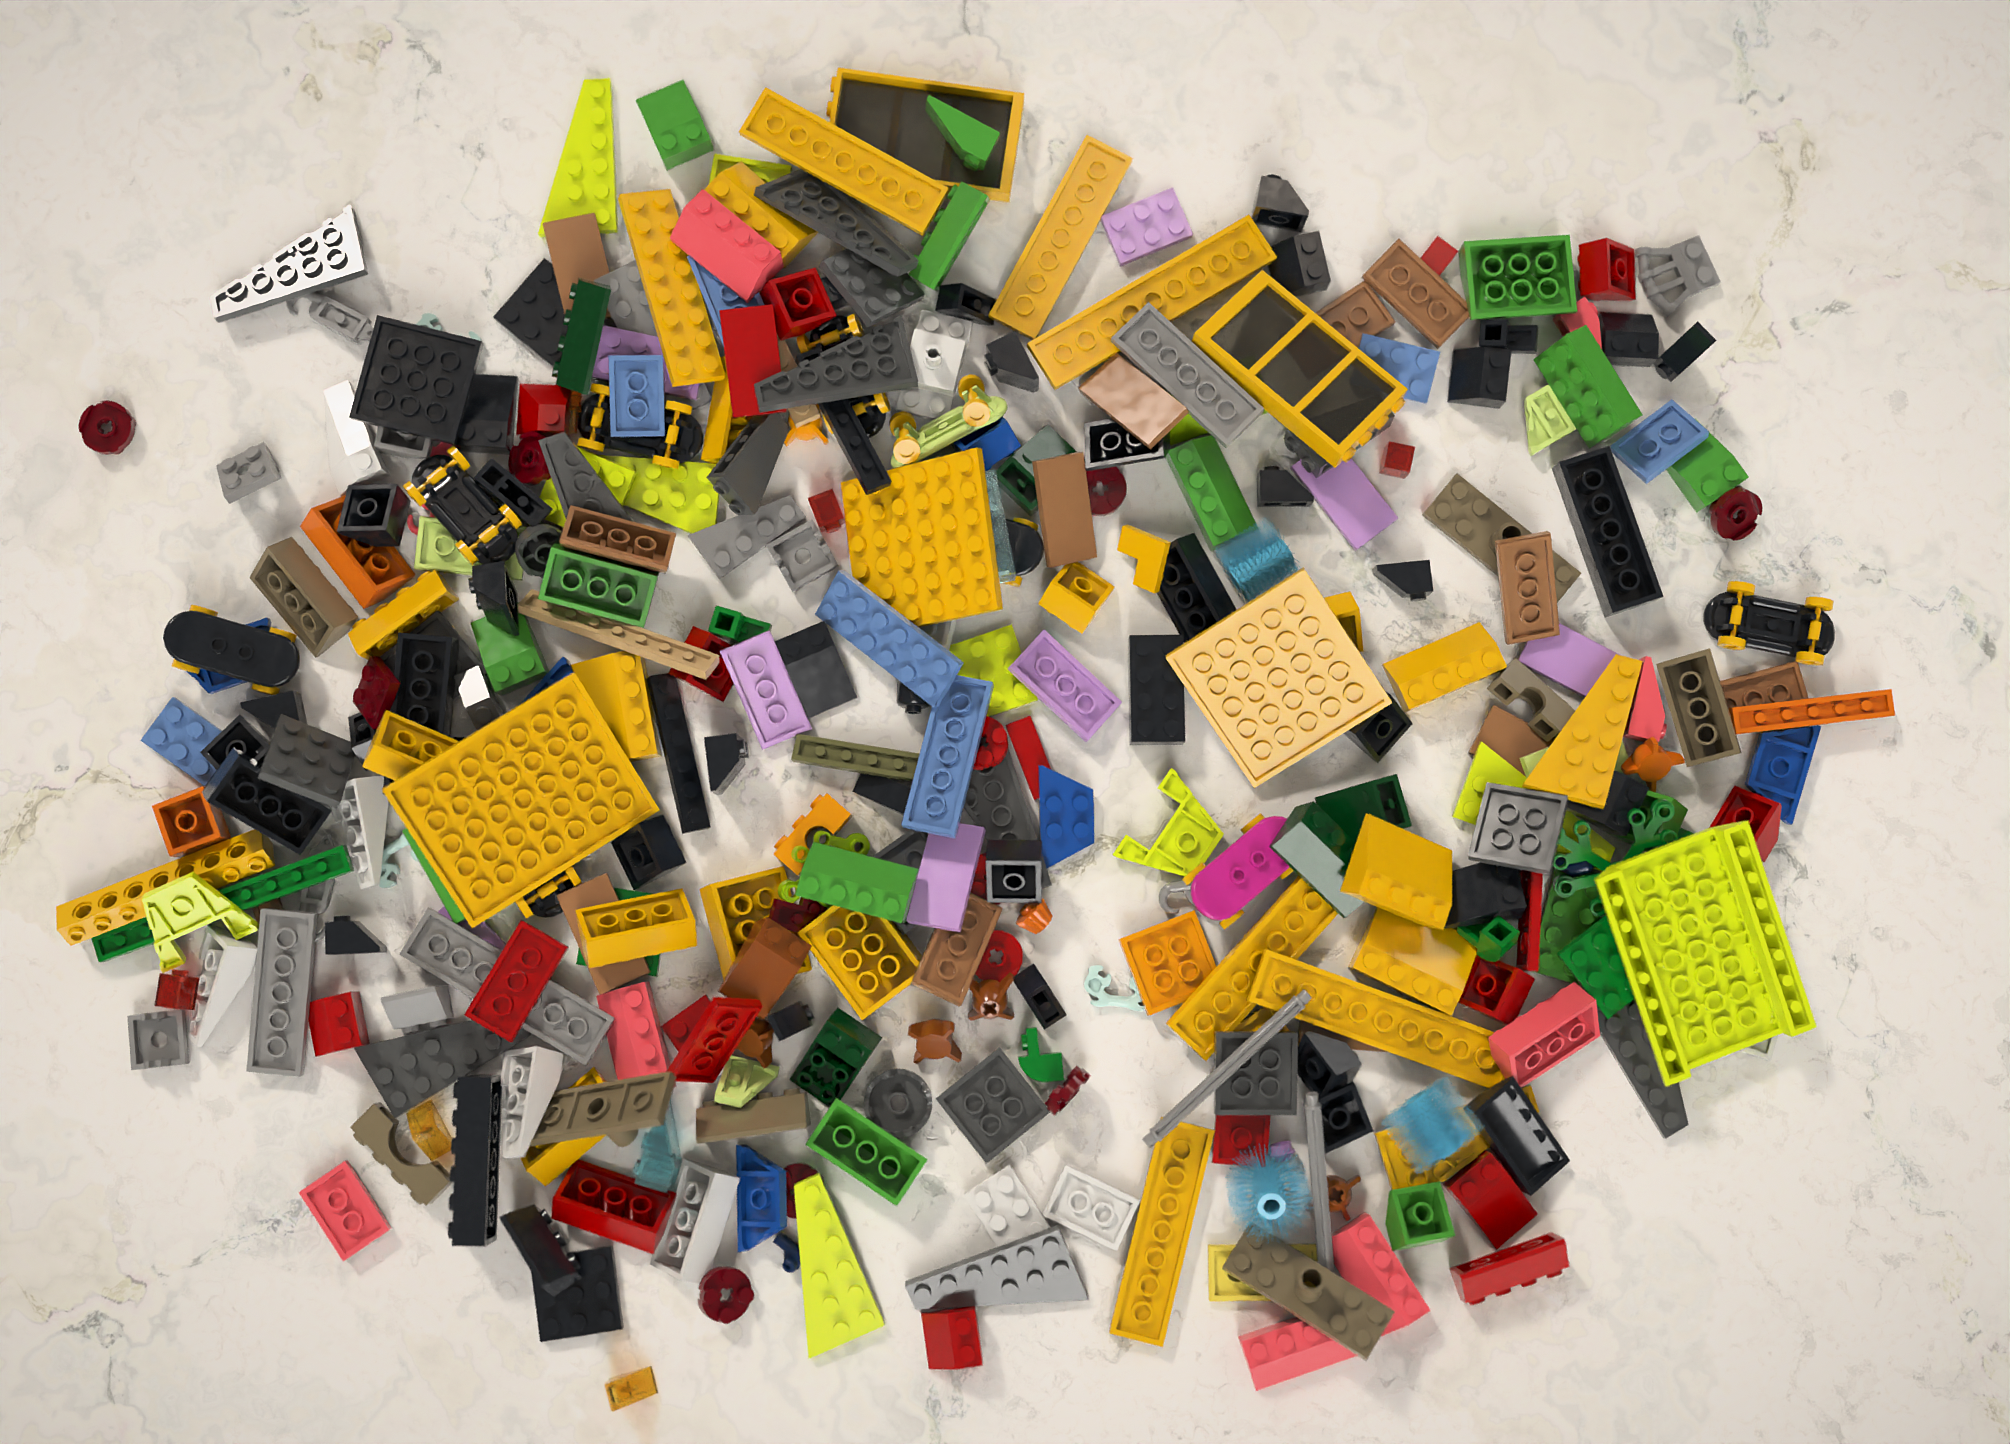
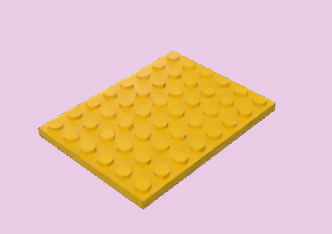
(521, 799)

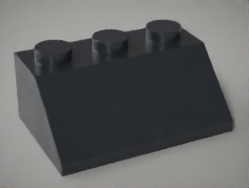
(1112, 445)
(542, 1248)

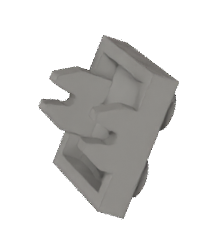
(261, 472)
(803, 537)
(143, 1051)

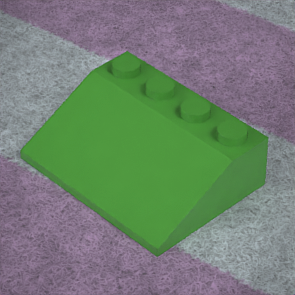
(1518, 277)

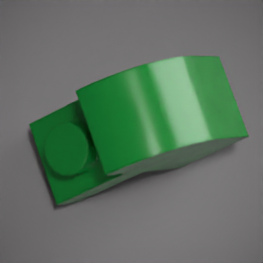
(735, 626)
(1491, 938)
(1038, 1066)

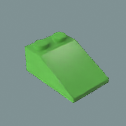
(675, 124)
(967, 136)
(1706, 473)
(509, 658)

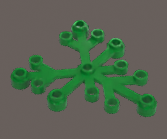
(1582, 850)

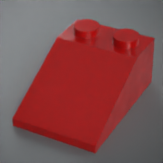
(1491, 1198)

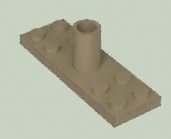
(1478, 522)
(607, 1109)
(1332, 1307)

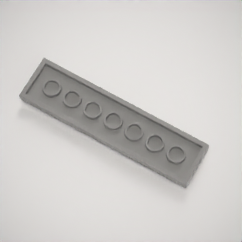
(467, 959)

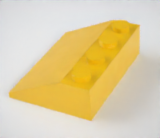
(623, 698)
(1400, 873)
(735, 906)
(862, 956)
(1415, 960)

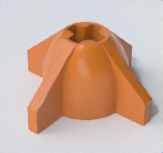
(1651, 762)

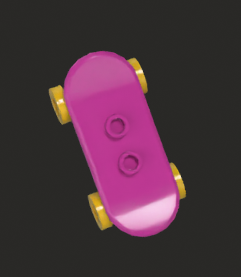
(1238, 872)

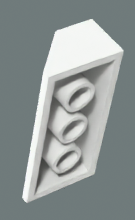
(695, 1221)

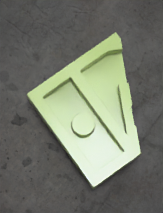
(1545, 420)
(743, 1080)

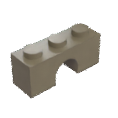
(1548, 708)

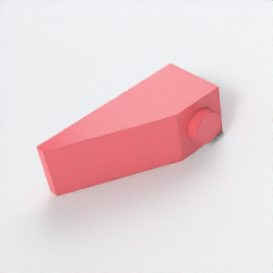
(1586, 315)
(1646, 711)

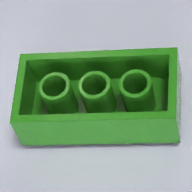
(1587, 386)
(598, 585)

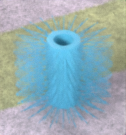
(1258, 565)
(1432, 1124)
(1268, 1192)

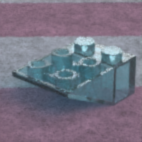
(661, 1156)

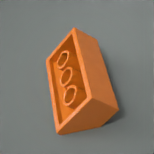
(364, 569)

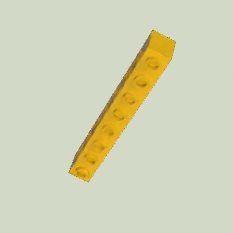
(123, 902)

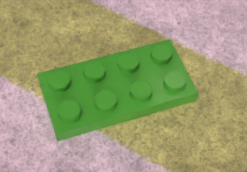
(1561, 923)

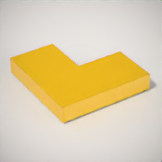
(1151, 556)

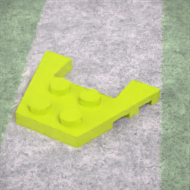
(1184, 840)
(184, 907)

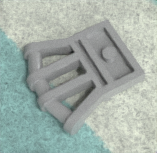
(1690, 264)

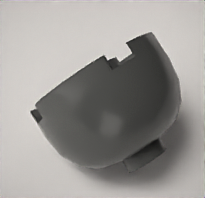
(534, 547)

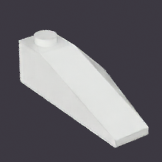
(350, 442)
(364, 823)
(224, 971)
(530, 1083)

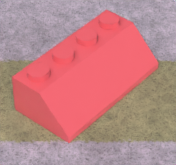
(726, 246)
(636, 1032)
(1546, 1034)
(1371, 1265)
(1288, 1352)

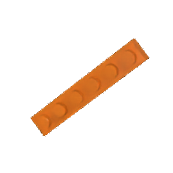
(1812, 711)

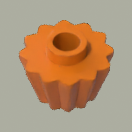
(1034, 917)

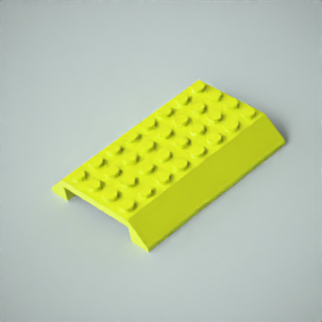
(1704, 948)

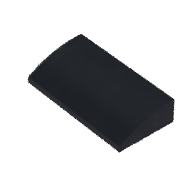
(1517, 1135)

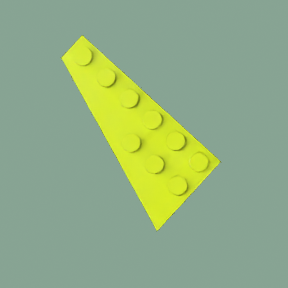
(587, 164)
(672, 495)
(1492, 768)
(833, 1284)

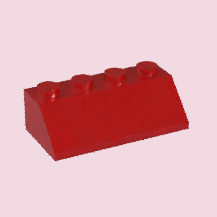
(612, 1206)
(1510, 1267)

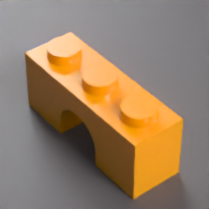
(824, 814)

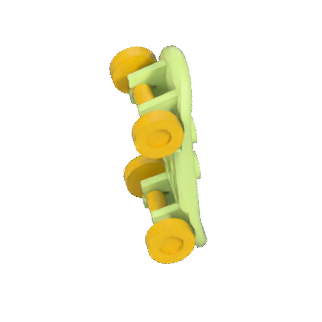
(948, 428)

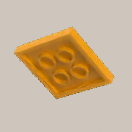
(1168, 961)

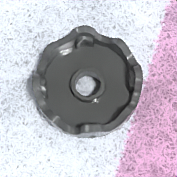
(918, 1102)

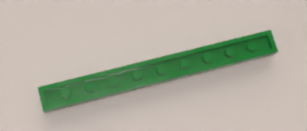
(245, 895)

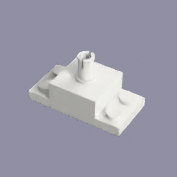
(938, 356)

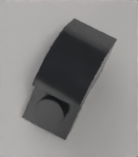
(1500, 334)

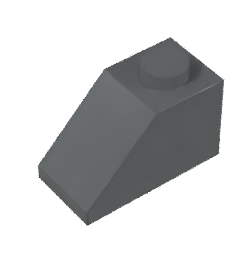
(477, 696)

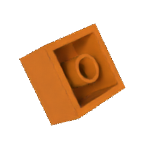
(190, 823)

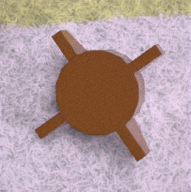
(991, 999)
(934, 1040)
(758, 1042)
(1339, 1194)

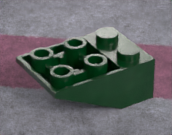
(1017, 473)
(1377, 797)
(835, 1057)

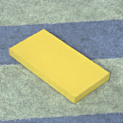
(1228, 1288)

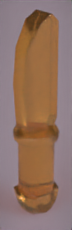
(574, 408)

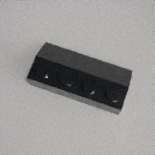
(1192, 589)

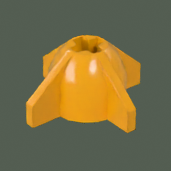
(806, 432)

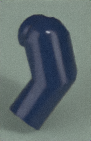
(1576, 869)
(791, 1252)

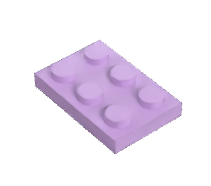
(1146, 226)

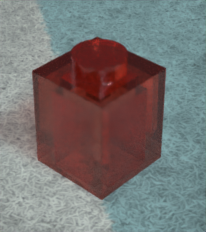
(1397, 460)
(827, 511)
(177, 990)

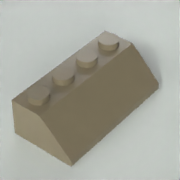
(303, 596)
(1698, 708)
(756, 1117)

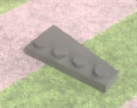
(741, 537)

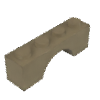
(377, 1131)

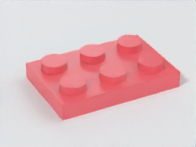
(345, 1210)

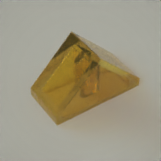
(429, 1130)
(630, 1387)

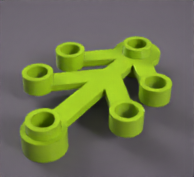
(843, 843)

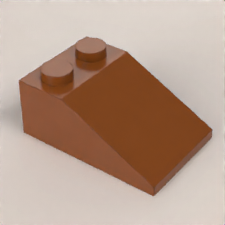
(765, 964)

